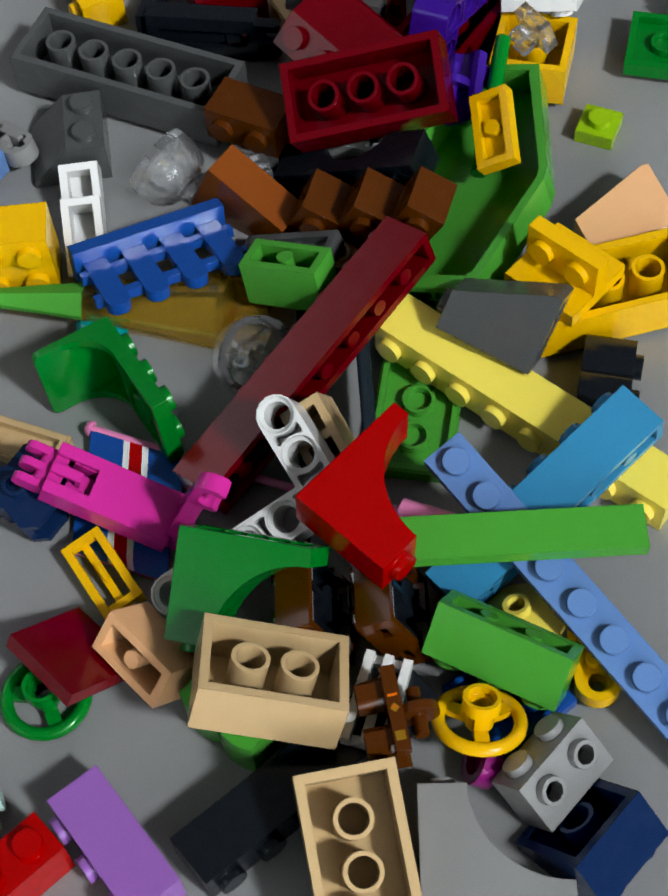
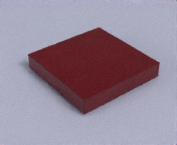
(63, 656)

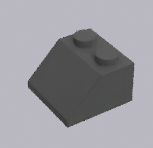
(71, 133)

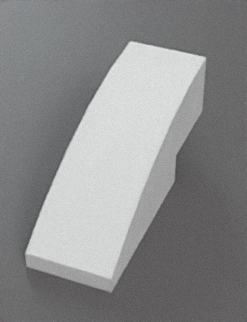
(81, 204)

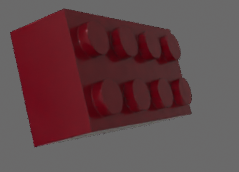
(368, 91)

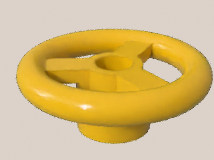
(479, 710)

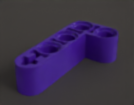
(444, 16)

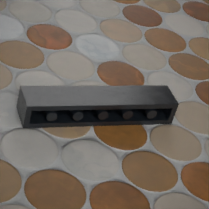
(262, 810)

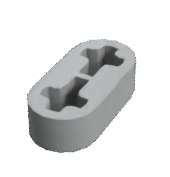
(17, 145)

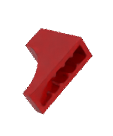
(352, 507)

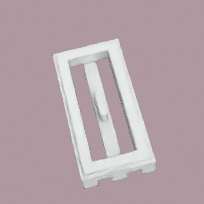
(370, 661)

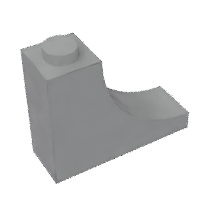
(460, 857)

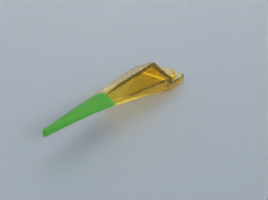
(185, 315)

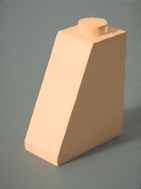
(627, 210)

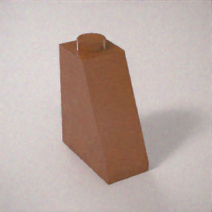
(249, 195)

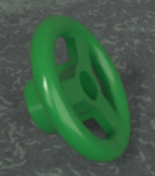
(28, 693)

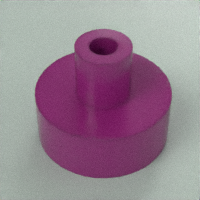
(480, 771)

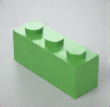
(502, 650)

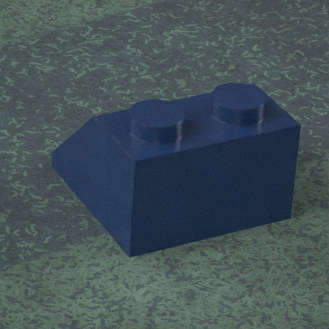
(599, 841)

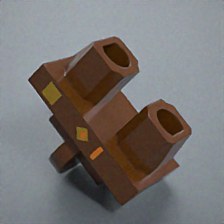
(393, 739)

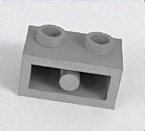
(552, 770)

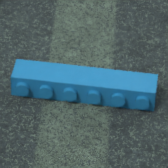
(571, 476)

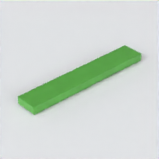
(529, 535)

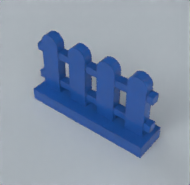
(145, 243)

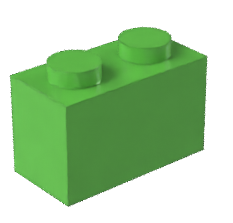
(286, 273)

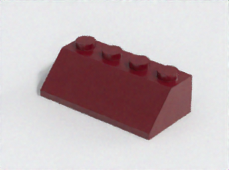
(331, 26)

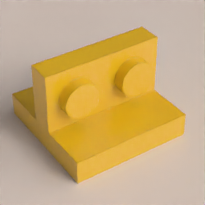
(563, 256)

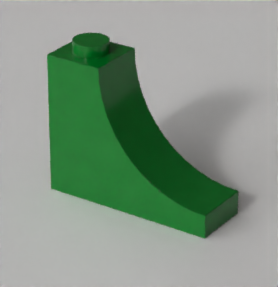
(220, 568)

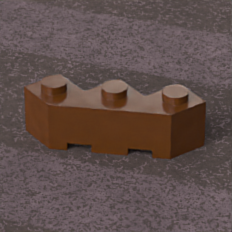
(360, 208)

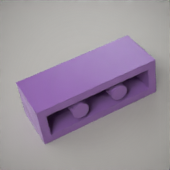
(110, 839)

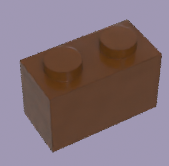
(247, 117)

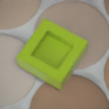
(598, 126)

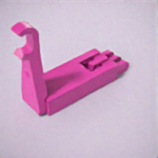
(116, 495)

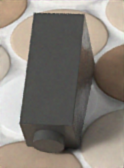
(504, 317)

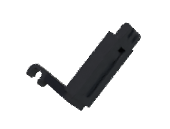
(211, 28)

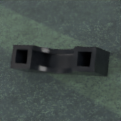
(395, 156)

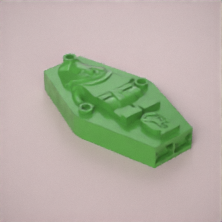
(491, 213)

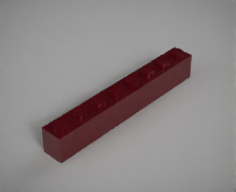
(311, 353)

